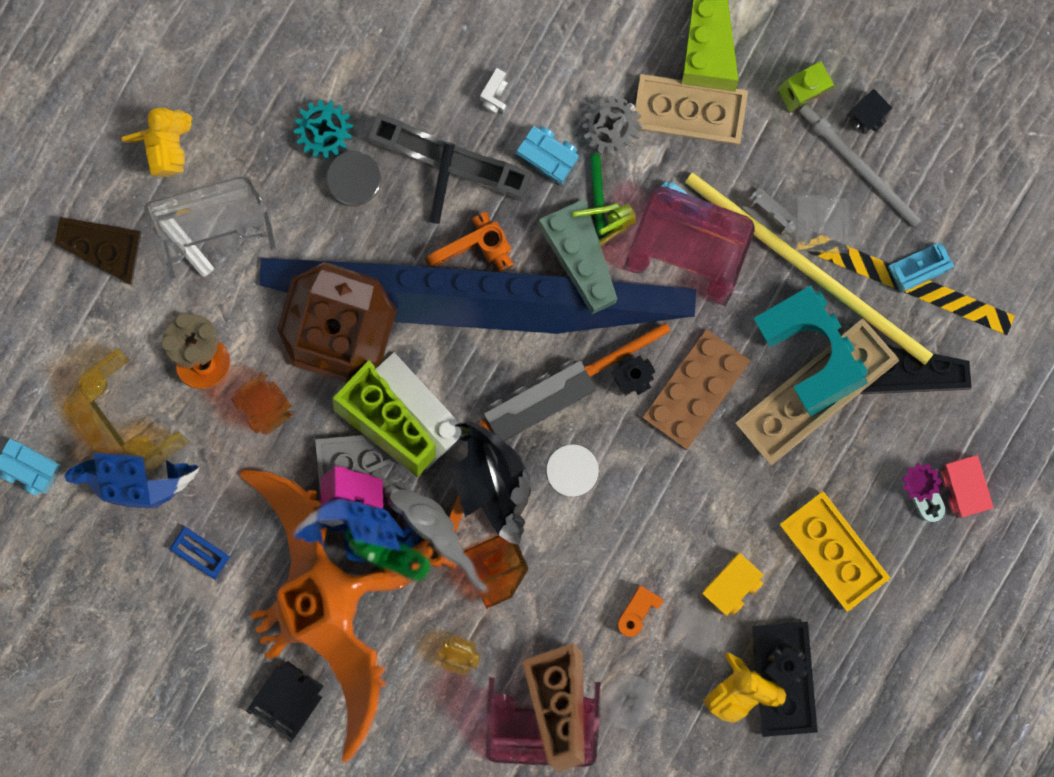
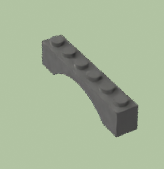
(468, 165)

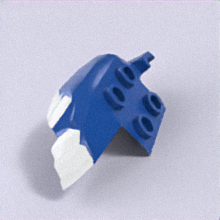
(124, 480)
(366, 522)

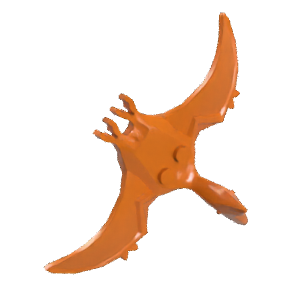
(320, 605)

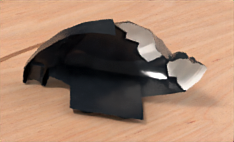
(492, 479)

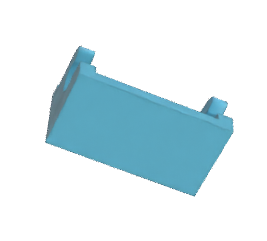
(921, 267)

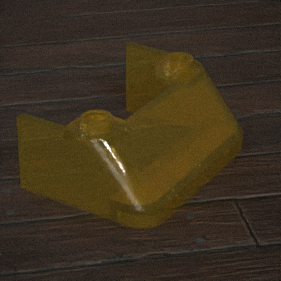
(97, 428)

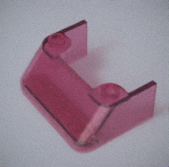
(515, 733)

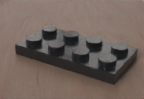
(798, 711)

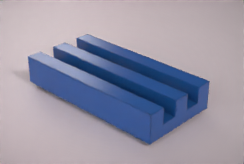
(219, 565)

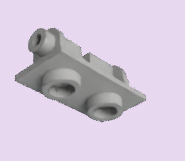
(770, 214)

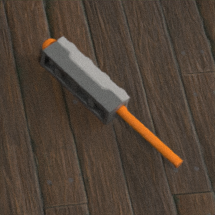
(556, 391)

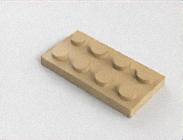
(690, 110)

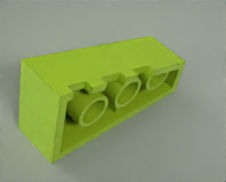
(710, 47)
(383, 418)

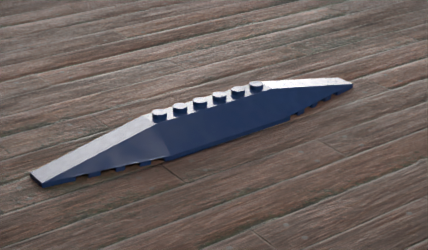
(498, 298)

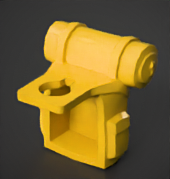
(163, 141)
(741, 692)

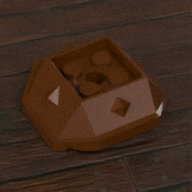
(338, 294)

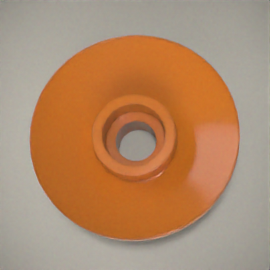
(209, 377)

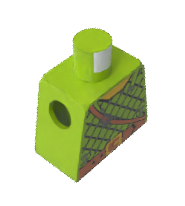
(806, 87)

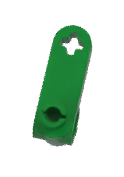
(392, 560)

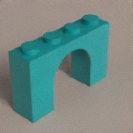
(807, 313)

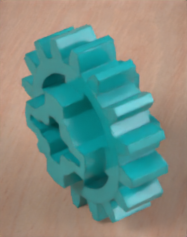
(325, 118)

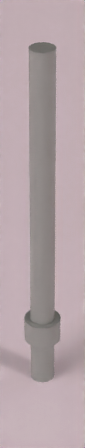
(822, 127)

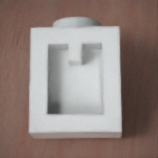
(494, 87)

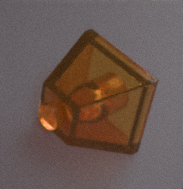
(498, 567)

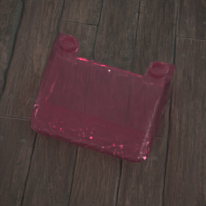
(692, 237)

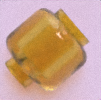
(458, 655)

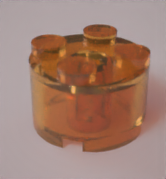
(263, 404)

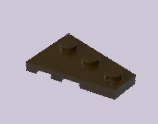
(102, 245)

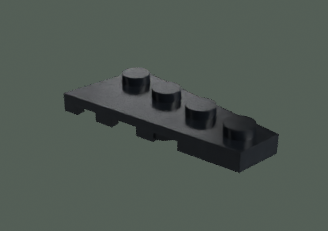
(911, 375)

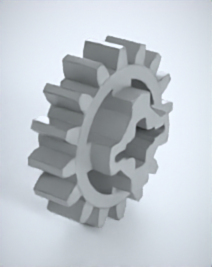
(601, 124)

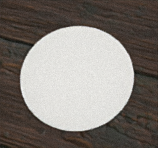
(572, 470)

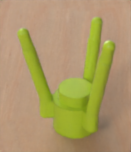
(618, 220)

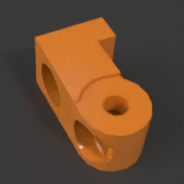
(631, 619)

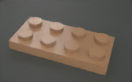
(696, 389)

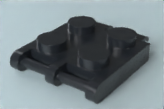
(287, 699)

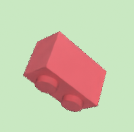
(966, 487)

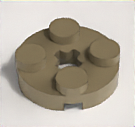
(184, 327)

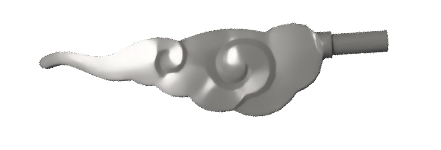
(432, 524)

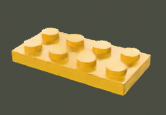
(834, 551)

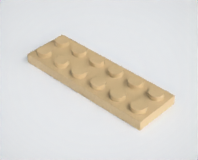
(781, 418)

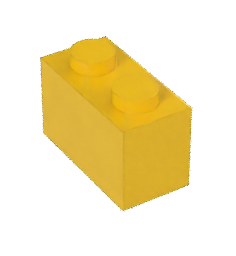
(733, 585)

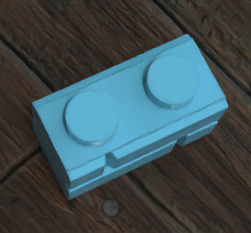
(547, 154)
(28, 467)

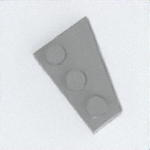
(352, 452)

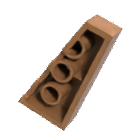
(558, 702)

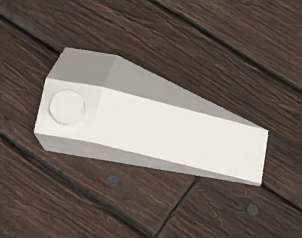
(421, 405)

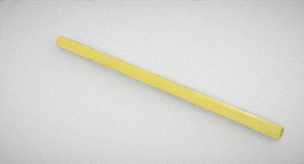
(815, 273)

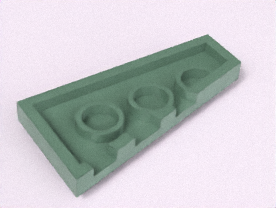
(580, 255)

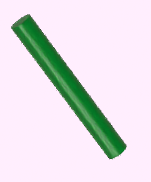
(597, 191)

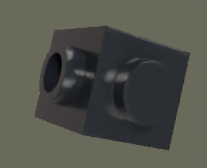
(869, 113)

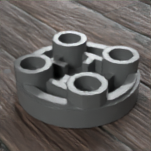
(353, 178)

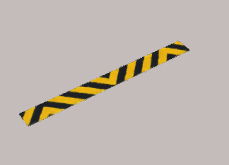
(928, 291)

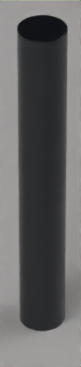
(442, 182)

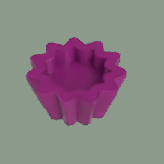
(921, 482)

